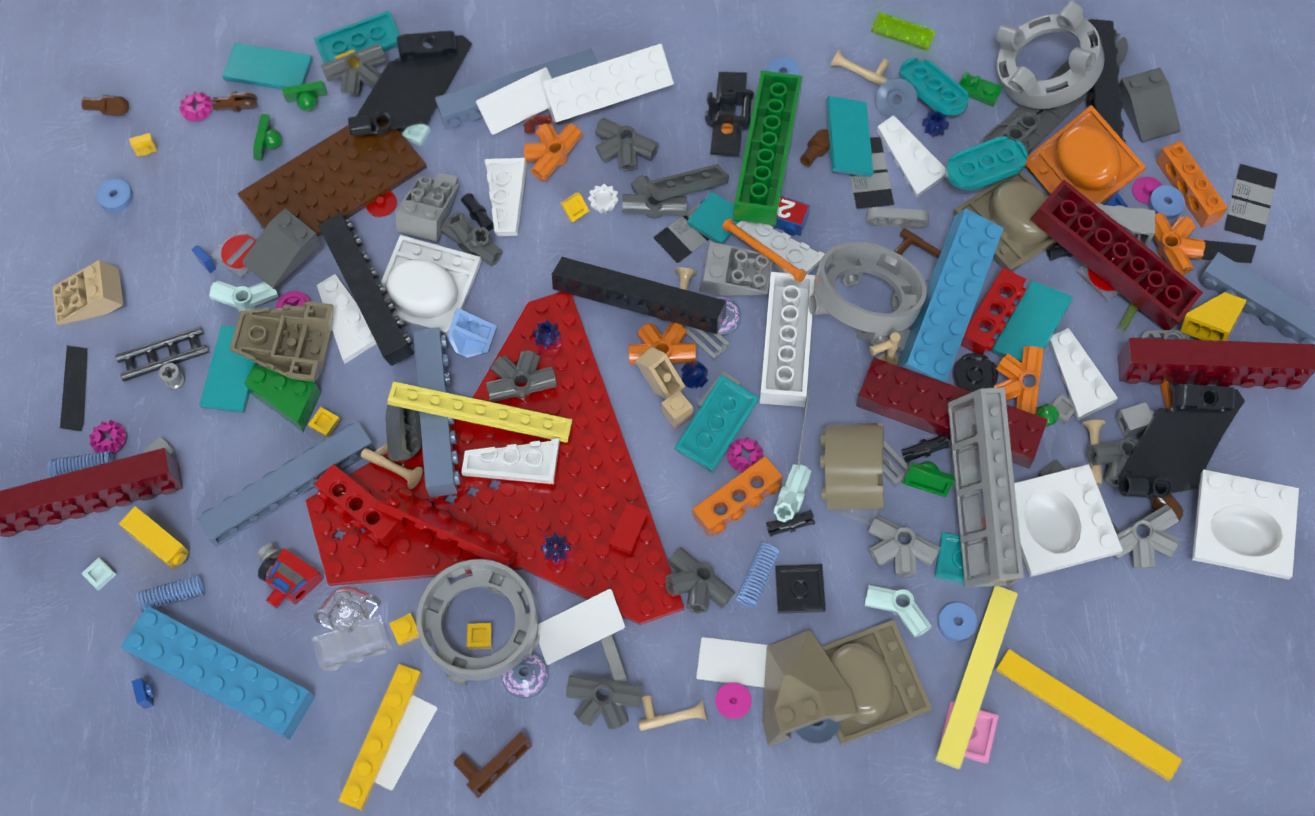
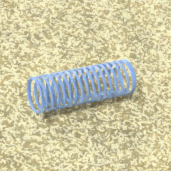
(106, 457)
(184, 592)
(743, 597)

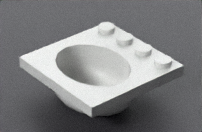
(428, 282)
(1063, 521)
(1246, 524)

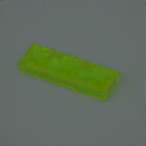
(903, 31)

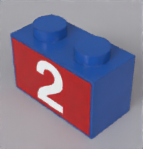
(792, 216)

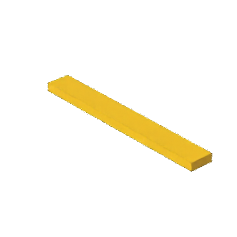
(1089, 715)

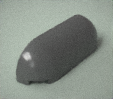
(402, 433)

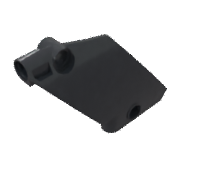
(410, 83)
(1179, 441)

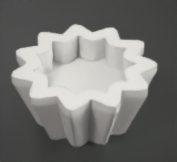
(603, 198)

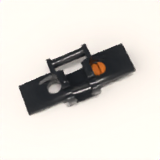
(722, 109)

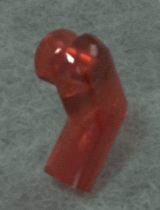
(529, 124)

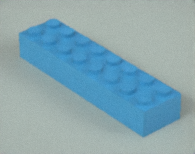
(951, 296)
(218, 672)

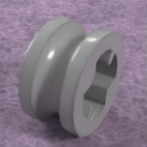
(268, 551)

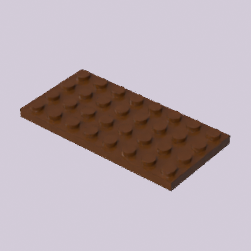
(334, 178)

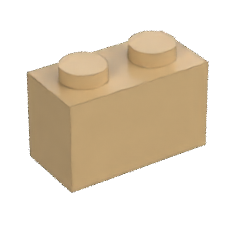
(659, 373)

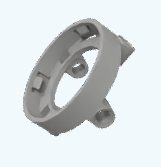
(1084, 62)
(849, 263)
(436, 605)

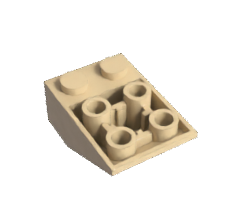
(88, 293)

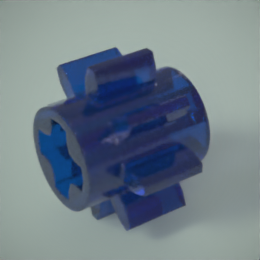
(935, 123)
(546, 334)
(694, 374)
(550, 543)

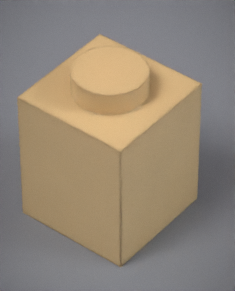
(677, 410)

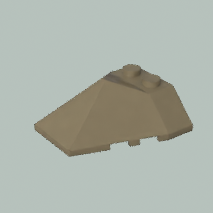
(286, 338)
(802, 688)

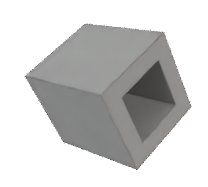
(1134, 419)

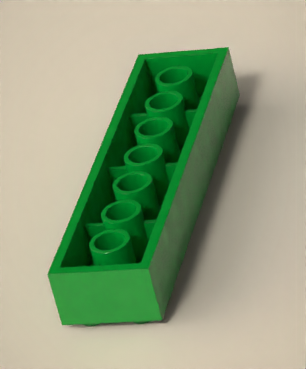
(767, 148)

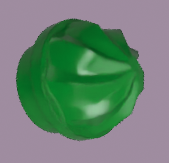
(1049, 412)

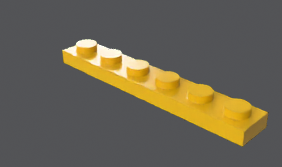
(380, 737)

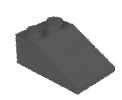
(1149, 105)
(281, 248)

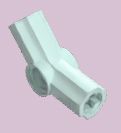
(233, 295)
(792, 493)
(910, 615)

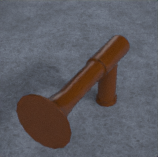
(911, 238)

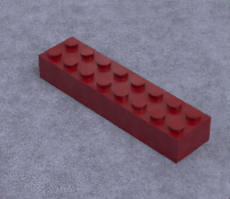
(1116, 256)
(1216, 363)
(924, 405)
(88, 491)

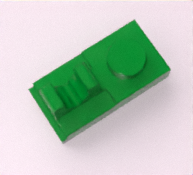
(980, 89)

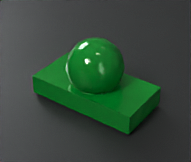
(305, 94)
(265, 138)
(928, 478)

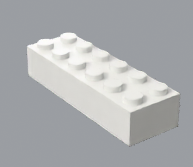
(607, 83)
(787, 341)

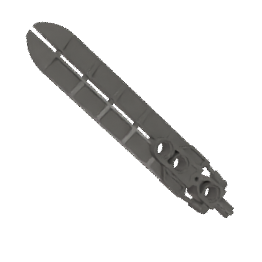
(1030, 128)

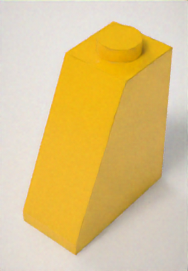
(1215, 318)
(154, 538)

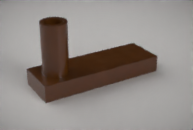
(482, 780)

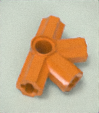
(552, 149)
(1181, 246)
(667, 343)
(1017, 372)

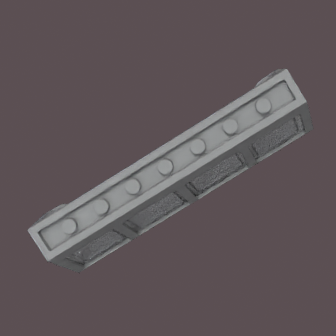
(985, 489)

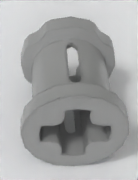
(171, 376)

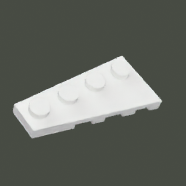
(915, 161)
(506, 187)
(781, 243)
(348, 322)
(1083, 380)
(525, 462)

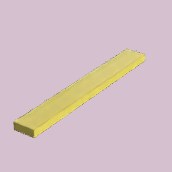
(479, 411)
(976, 677)

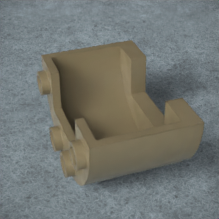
(853, 466)

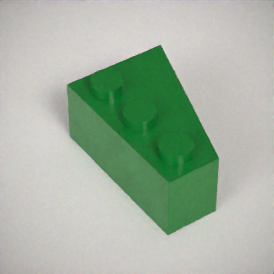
(286, 396)

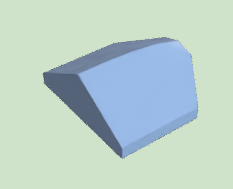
(470, 334)

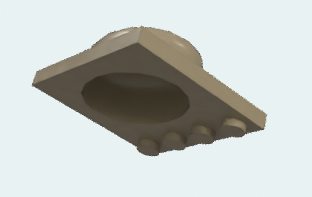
(1011, 206)
(881, 680)

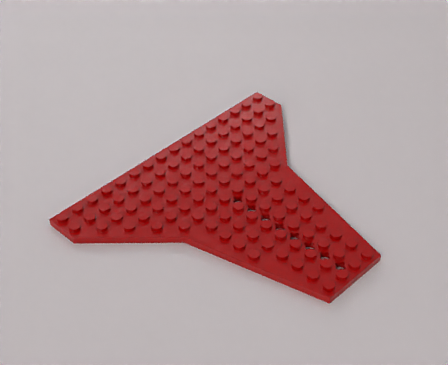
(583, 504)

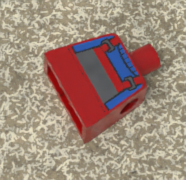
(290, 579)

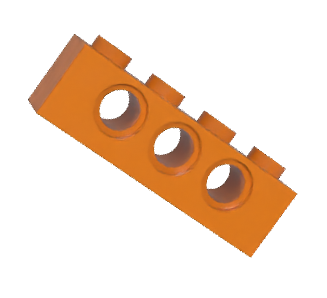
(1190, 180)
(762, 472)

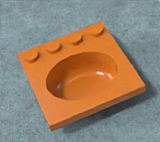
(1087, 157)

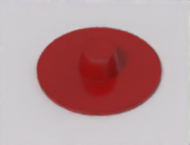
(383, 205)

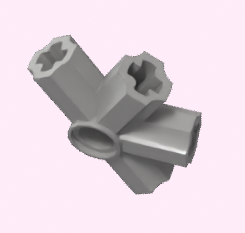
(1157, 538)
(904, 554)

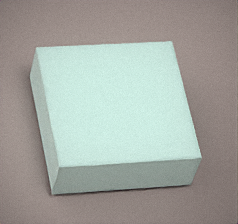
(416, 134)
(98, 573)

